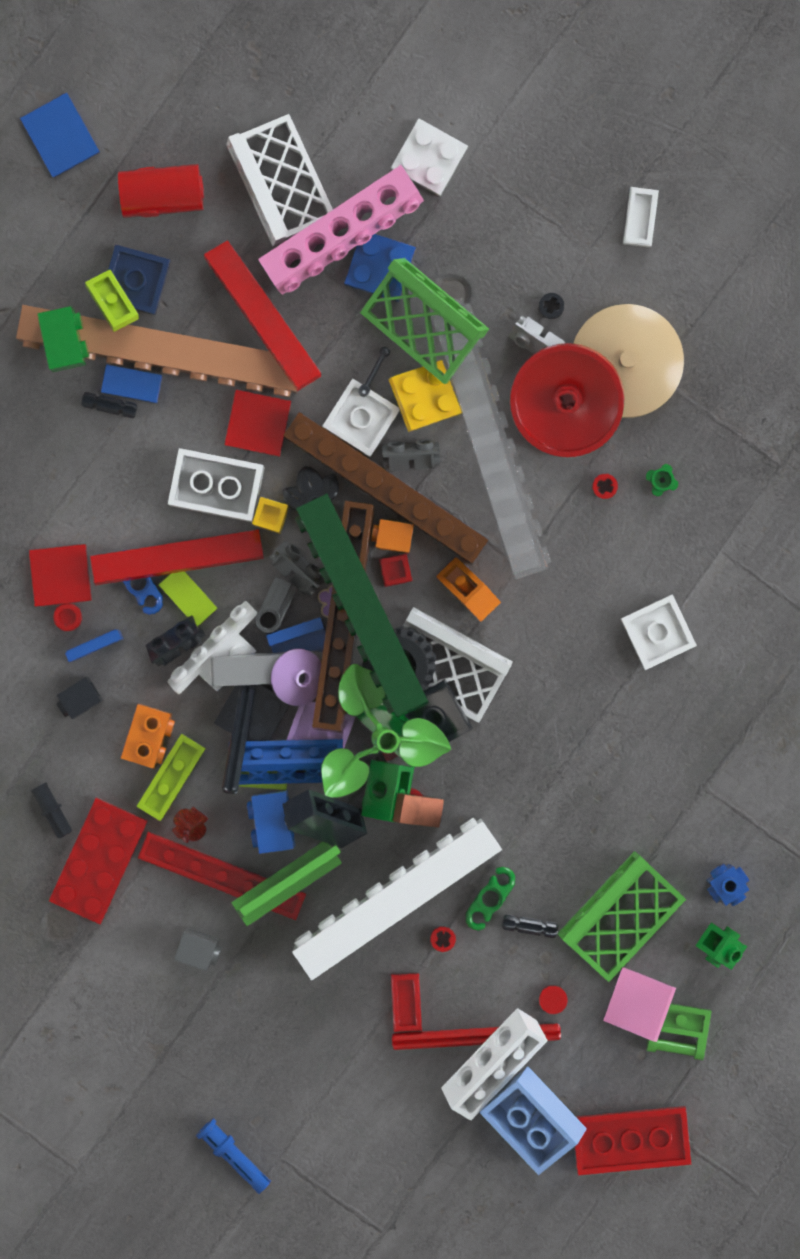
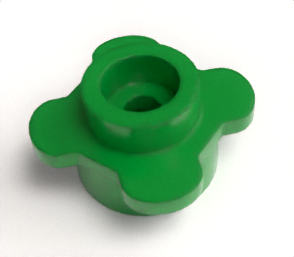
(666, 473)

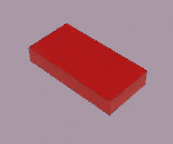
(406, 1002)

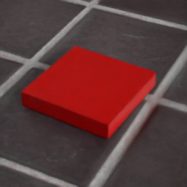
(257, 423)
(60, 575)

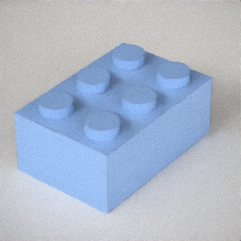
(533, 1120)

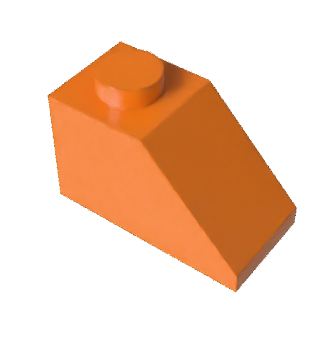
(468, 589)

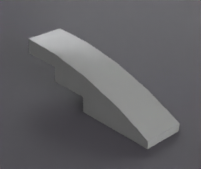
(247, 668)

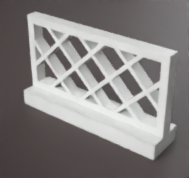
(256, 182)
(466, 648)

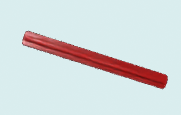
(458, 1037)

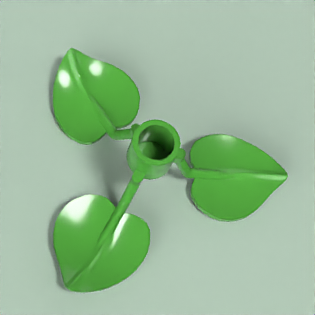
(419, 743)

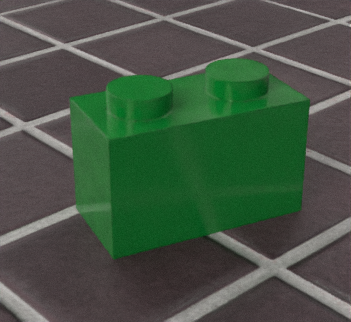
(62, 339)

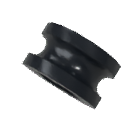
(556, 313)

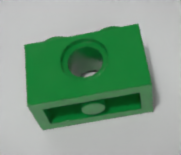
(395, 778)

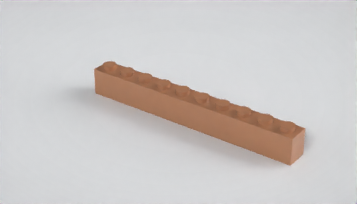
(169, 351)

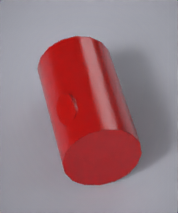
(160, 191)

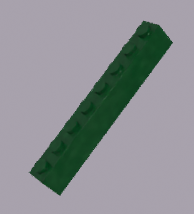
(361, 605)

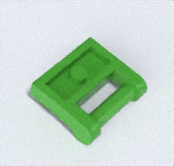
(688, 1022)

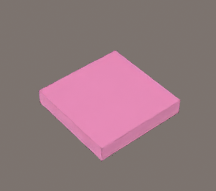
(639, 1004)

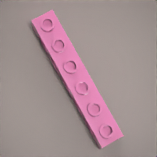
(346, 215)

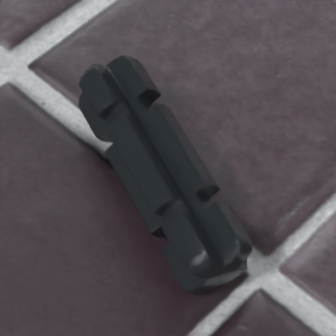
(109, 405)
(530, 926)

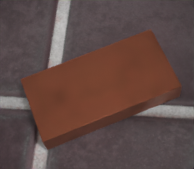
(418, 810)

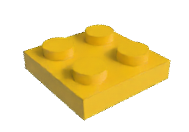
(424, 397)

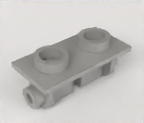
(526, 335)

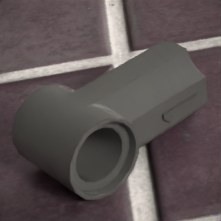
(276, 603)

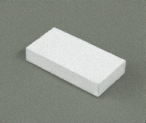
(640, 217)

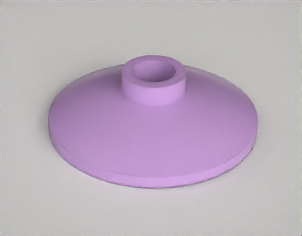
(286, 677)

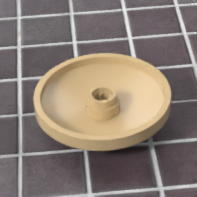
(641, 350)

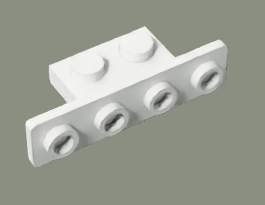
(222, 642)

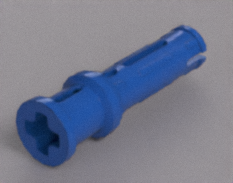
(224, 1147)

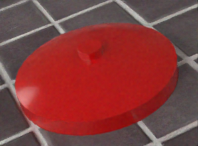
(567, 400)

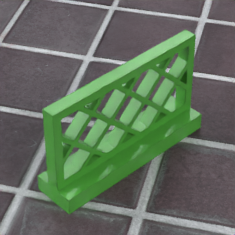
(438, 301)
(286, 882)
(608, 896)

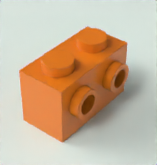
(147, 736)

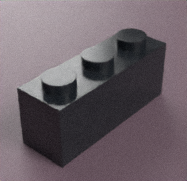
(324, 818)

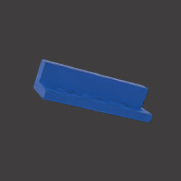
(285, 758)

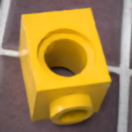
(270, 515)

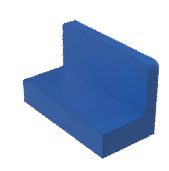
(304, 636)

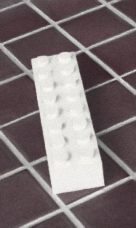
(396, 898)

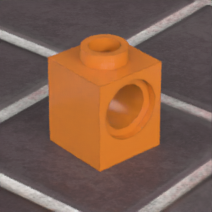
(393, 536)

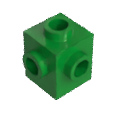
(721, 946)

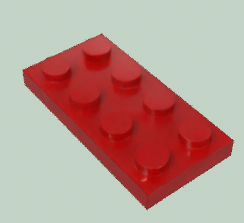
(98, 860)
(633, 1141)

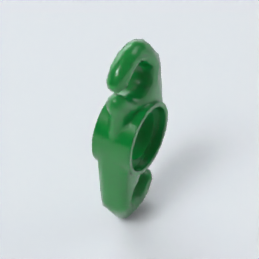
(477, 904)

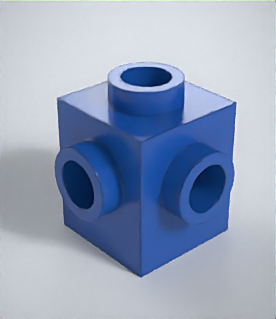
(718, 879)

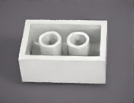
(216, 485)

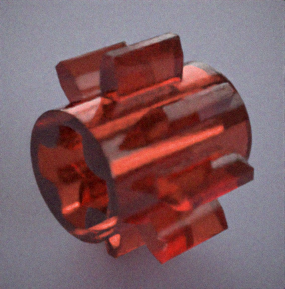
(189, 824)

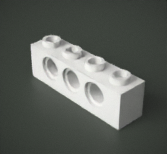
(494, 1064)

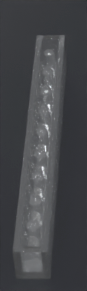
(495, 456)

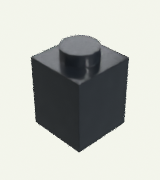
(78, 698)

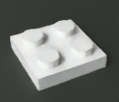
(430, 157)
(361, 419)
(658, 632)

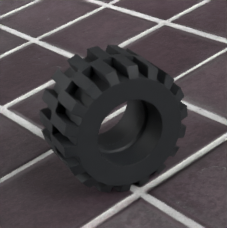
(420, 650)

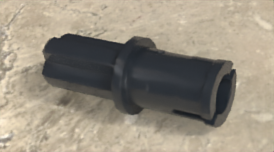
(51, 810)

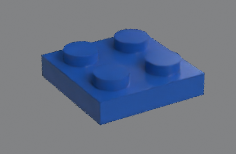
(371, 264)

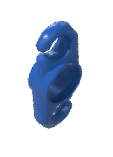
(149, 590)

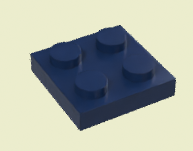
(140, 276)

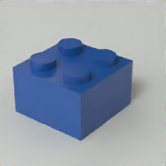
(270, 831)

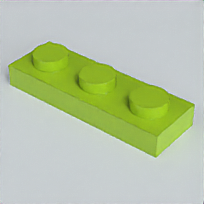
(171, 777)

